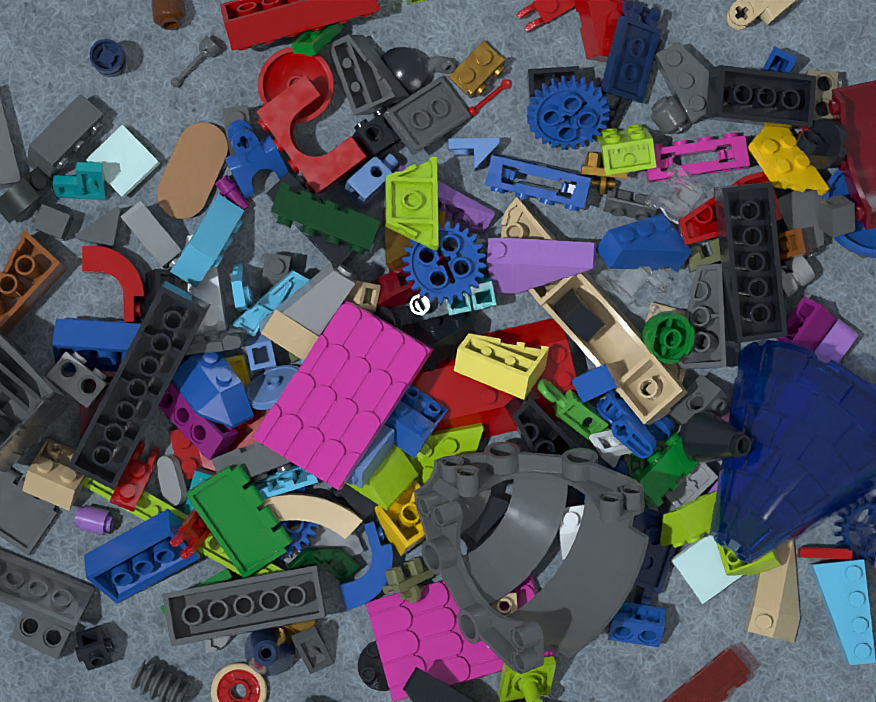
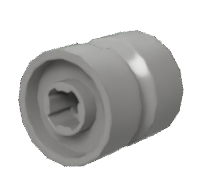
(795, 272)

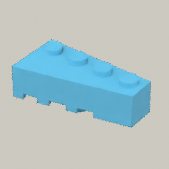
(847, 606)

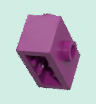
(808, 324)

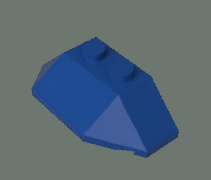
(212, 389)

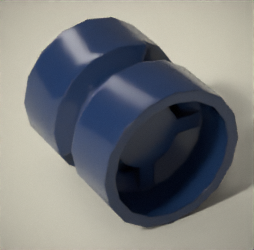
(107, 58)

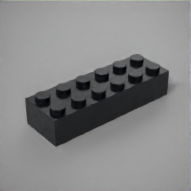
(750, 261)

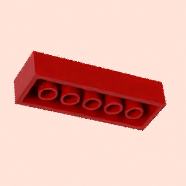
(266, 20)

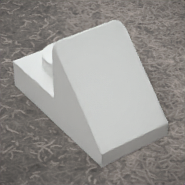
(608, 447)

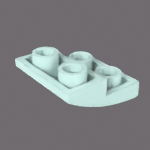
(124, 161)
(703, 568)

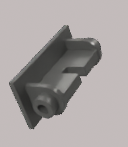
(618, 204)

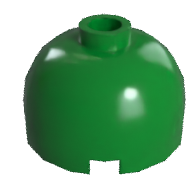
(668, 336)

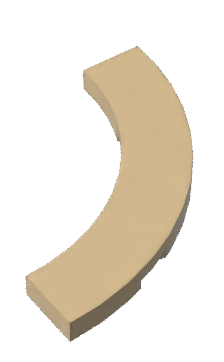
(315, 510)

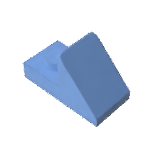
(480, 146)

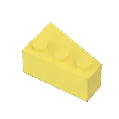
(501, 364)

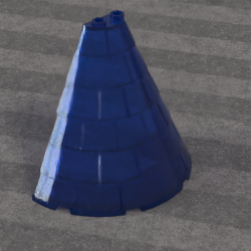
(807, 452)

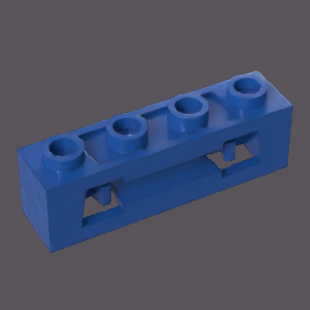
(524, 190)

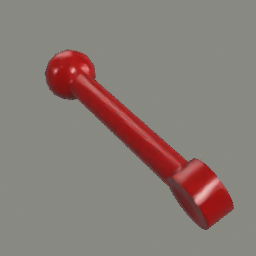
(505, 84)

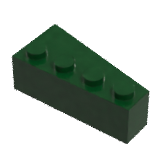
(325, 219)

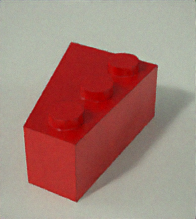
(598, 26)

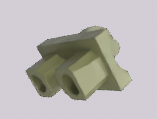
(697, 258)
(408, 583)

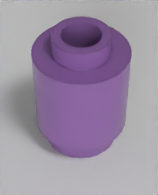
(93, 520)

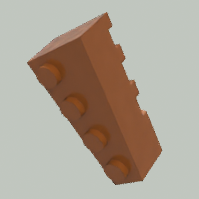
(26, 279)

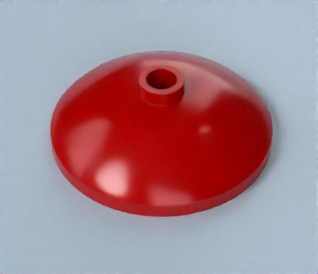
(286, 68)

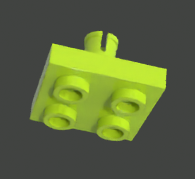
(527, 685)

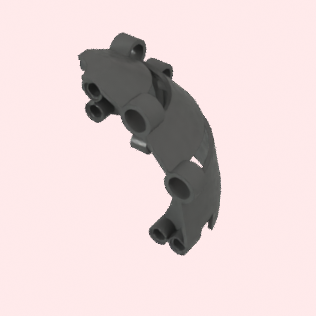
(585, 587)

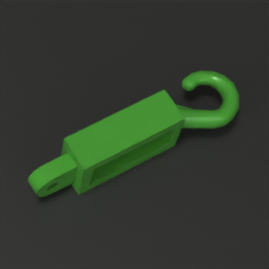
(572, 410)

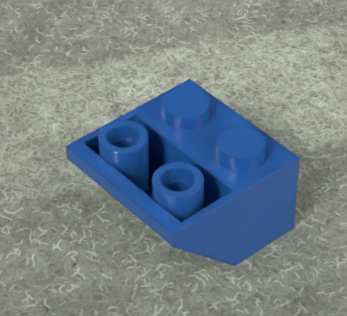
(415, 420)

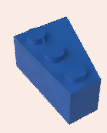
(644, 243)

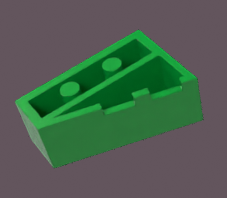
(664, 471)

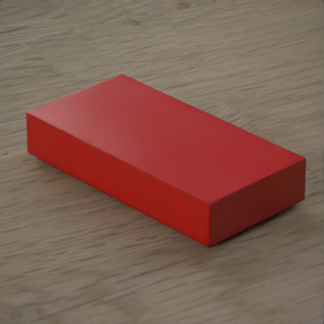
(827, 553)

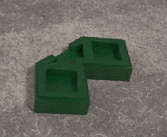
(334, 559)

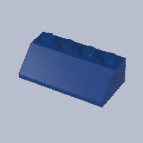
(97, 341)
(137, 557)

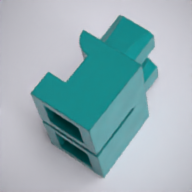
(481, 298)

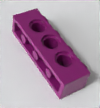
(208, 436)

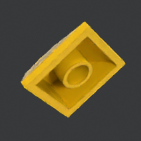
(402, 521)

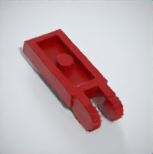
(547, 10)
(134, 479)
(193, 531)

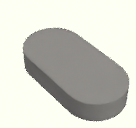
(171, 480)

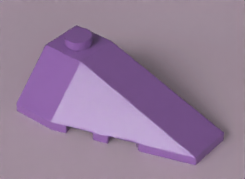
(528, 263)

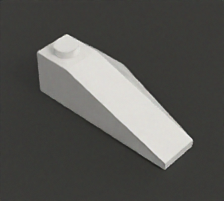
(209, 291)

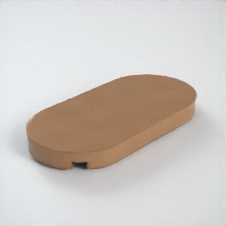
(192, 171)

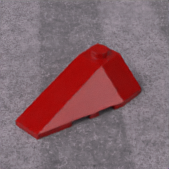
(702, 221)

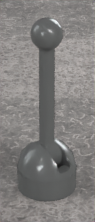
(207, 49)

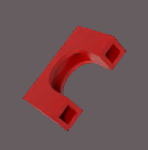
(280, 118)

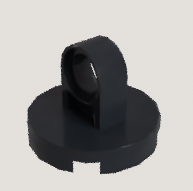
(824, 143)

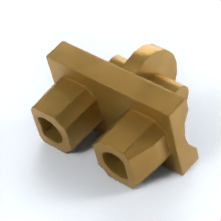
(592, 167)

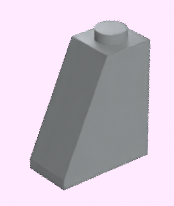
(152, 235)

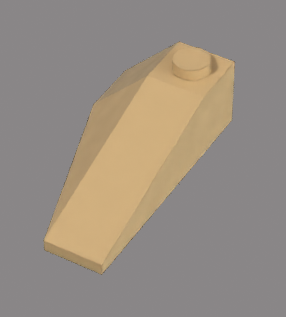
(775, 599)

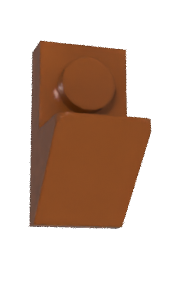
(793, 244)

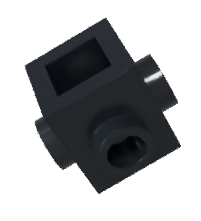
(94, 647)

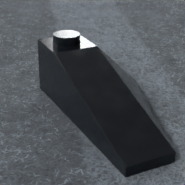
(427, 688)

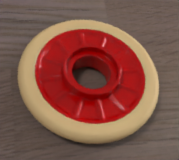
(238, 674)

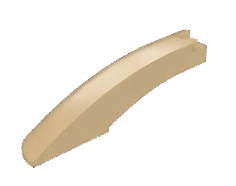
(639, 377)

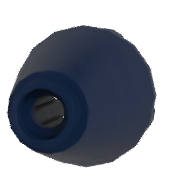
(281, 648)

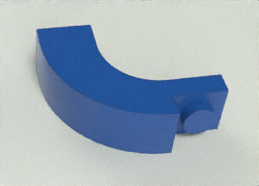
(369, 586)

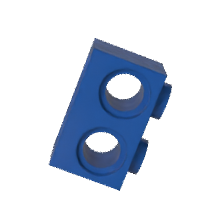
(638, 624)

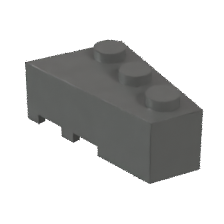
(685, 79)
(64, 137)
(254, 459)

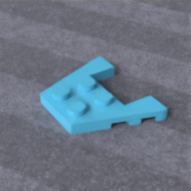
(268, 302)

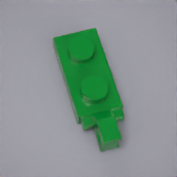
(313, 40)

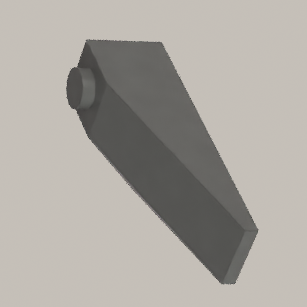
(709, 319)

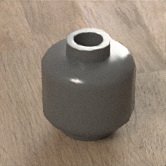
(669, 115)

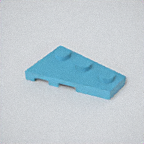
(242, 293)
(283, 482)

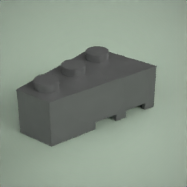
(364, 75)

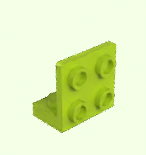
(627, 149)

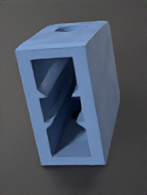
(363, 186)

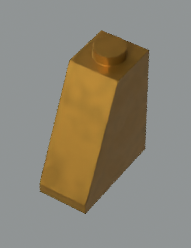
(396, 243)

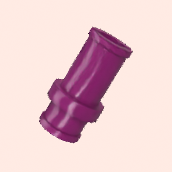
(231, 192)

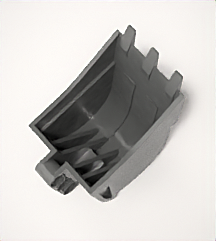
(26, 402)

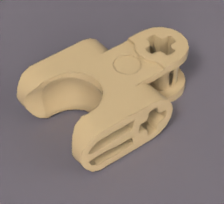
(765, 9)

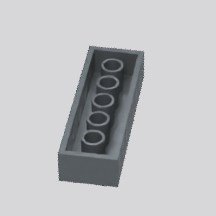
(244, 606)

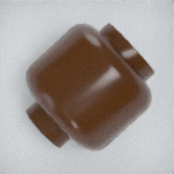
(168, 13)

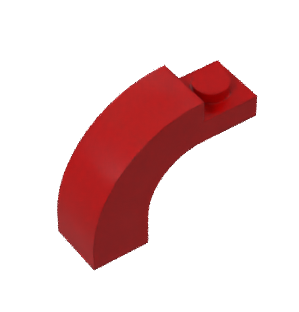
(107, 261)

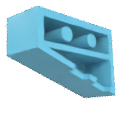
(208, 241)

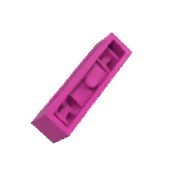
(737, 152)

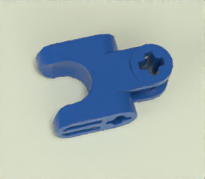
(251, 156)
(629, 429)

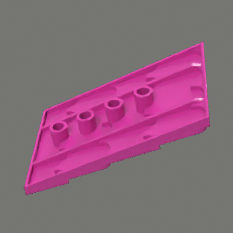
(342, 394)
(430, 638)

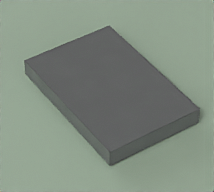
(427, 115)

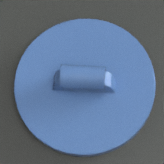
(268, 386)

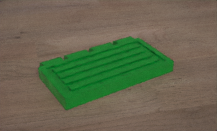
(237, 521)

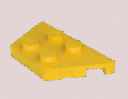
(784, 162)

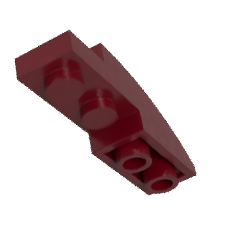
(395, 289)

